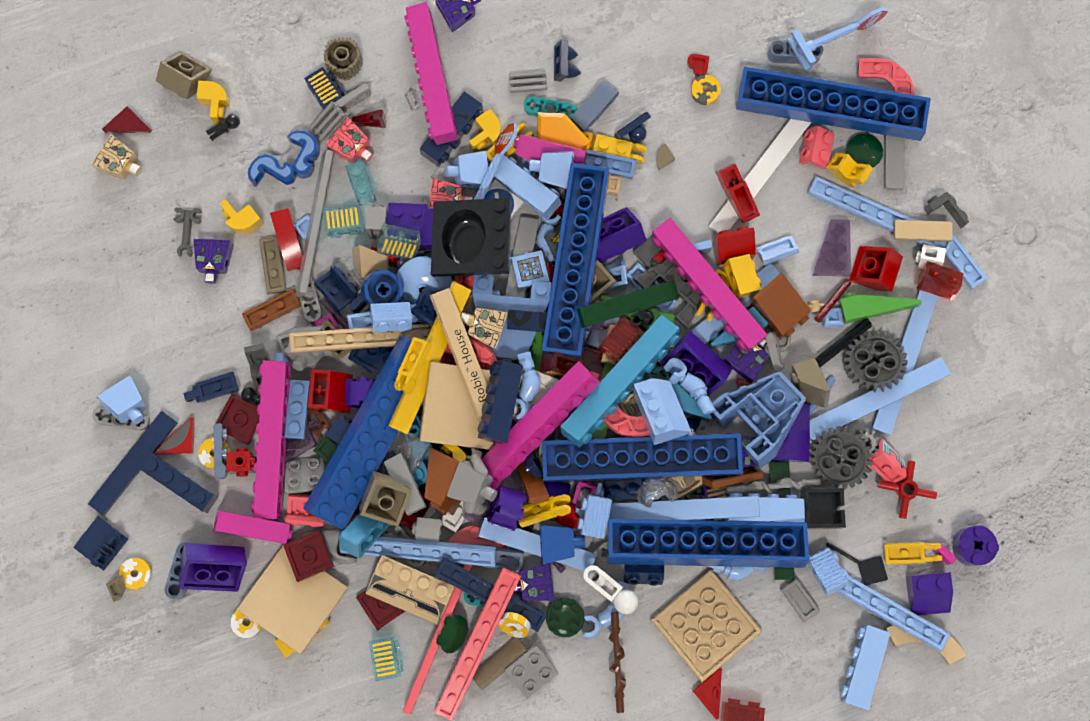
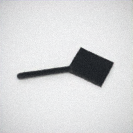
(871, 569)

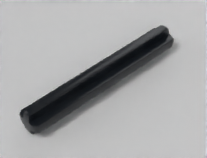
(843, 342)

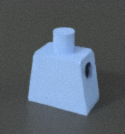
(553, 167)
(468, 170)
(123, 401)

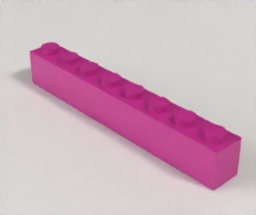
(431, 74)
(708, 285)
(540, 422)
(271, 440)

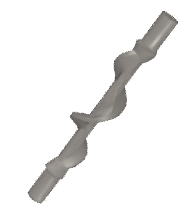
(772, 488)

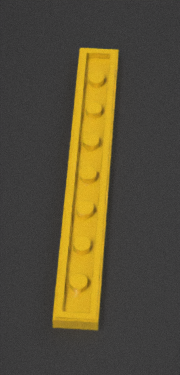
(410, 403)

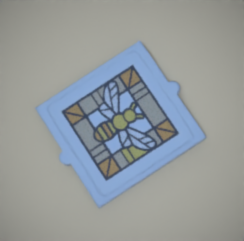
(529, 268)

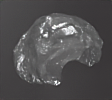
(654, 489)

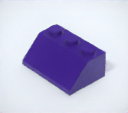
(619, 233)
(700, 361)
(797, 442)
(212, 567)

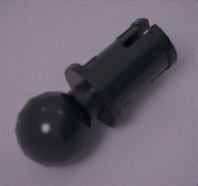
(232, 121)
(642, 318)
(249, 394)

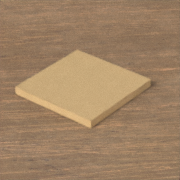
(448, 411)
(291, 608)
(706, 625)

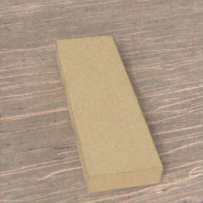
(923, 230)

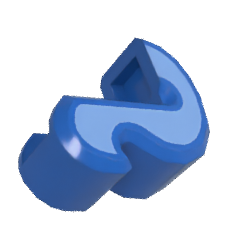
(308, 154)
(270, 165)

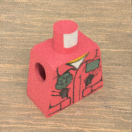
(350, 143)
(446, 192)

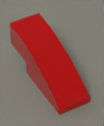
(737, 193)
(287, 238)

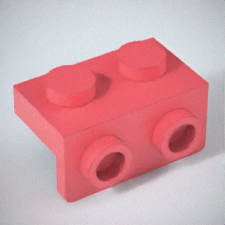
(817, 147)
(297, 515)

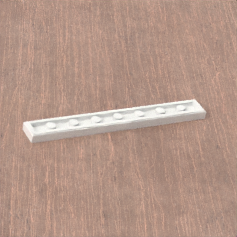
(763, 170)

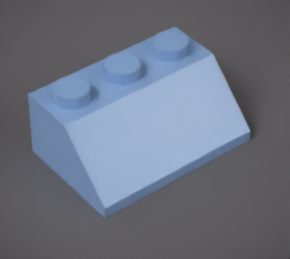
(660, 410)

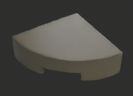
(664, 157)
(116, 588)

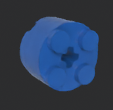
(382, 278)

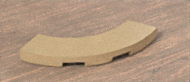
(951, 652)

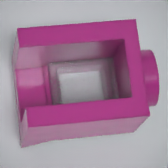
(582, 489)

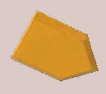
(560, 129)

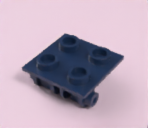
(100, 543)

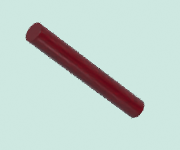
(832, 301)

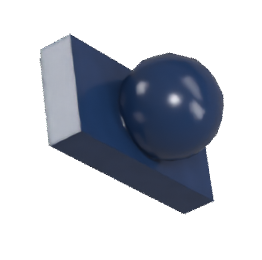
(636, 131)

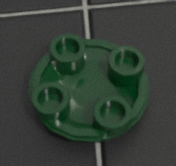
(865, 149)
(565, 617)
(453, 633)

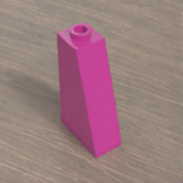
(532, 148)
(252, 527)

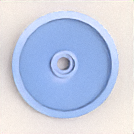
(417, 274)

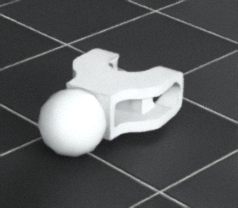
(624, 600)

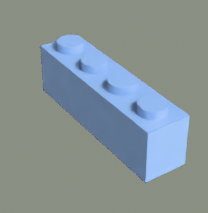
(527, 188)
(776, 509)
(865, 666)

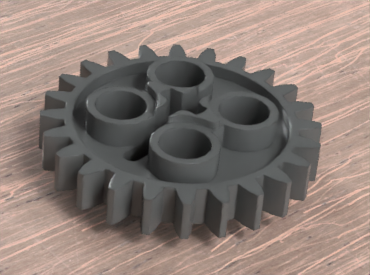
(866, 347)
(847, 441)

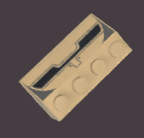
(409, 589)

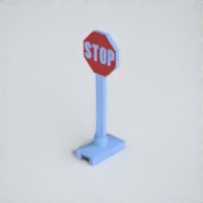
(804, 49)
(502, 145)

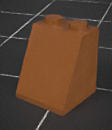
(781, 306)
(438, 481)

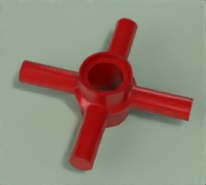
(915, 491)

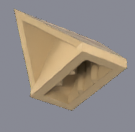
(368, 260)

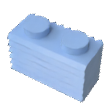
(391, 317)
(594, 516)
(827, 571)

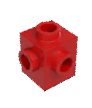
(234, 460)

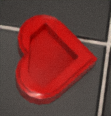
(698, 63)
(569, 520)

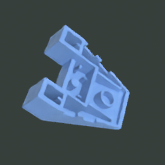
(511, 341)
(766, 409)

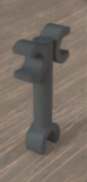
(186, 217)

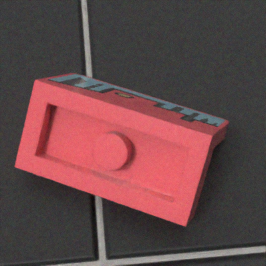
(888, 463)

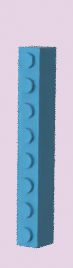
(620, 381)

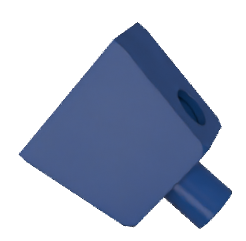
(558, 543)

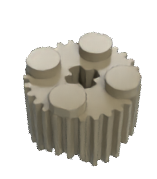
(346, 67)

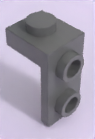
(951, 205)

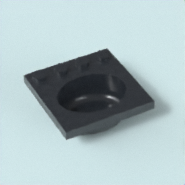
(471, 237)

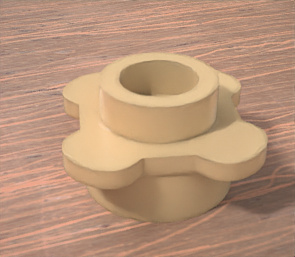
(815, 305)

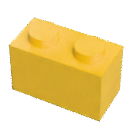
(742, 276)

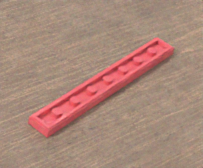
(477, 643)
(432, 651)

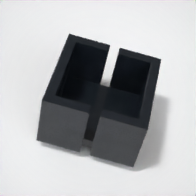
(822, 507)

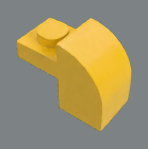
(213, 95)
(490, 131)
(847, 170)
(243, 221)

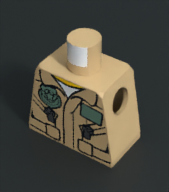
(116, 159)
(485, 325)

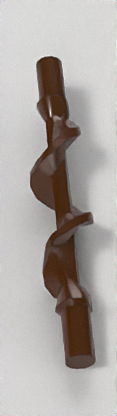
(615, 668)

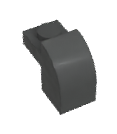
(255, 355)

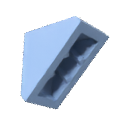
(618, 272)

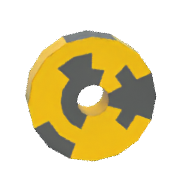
(711, 84)

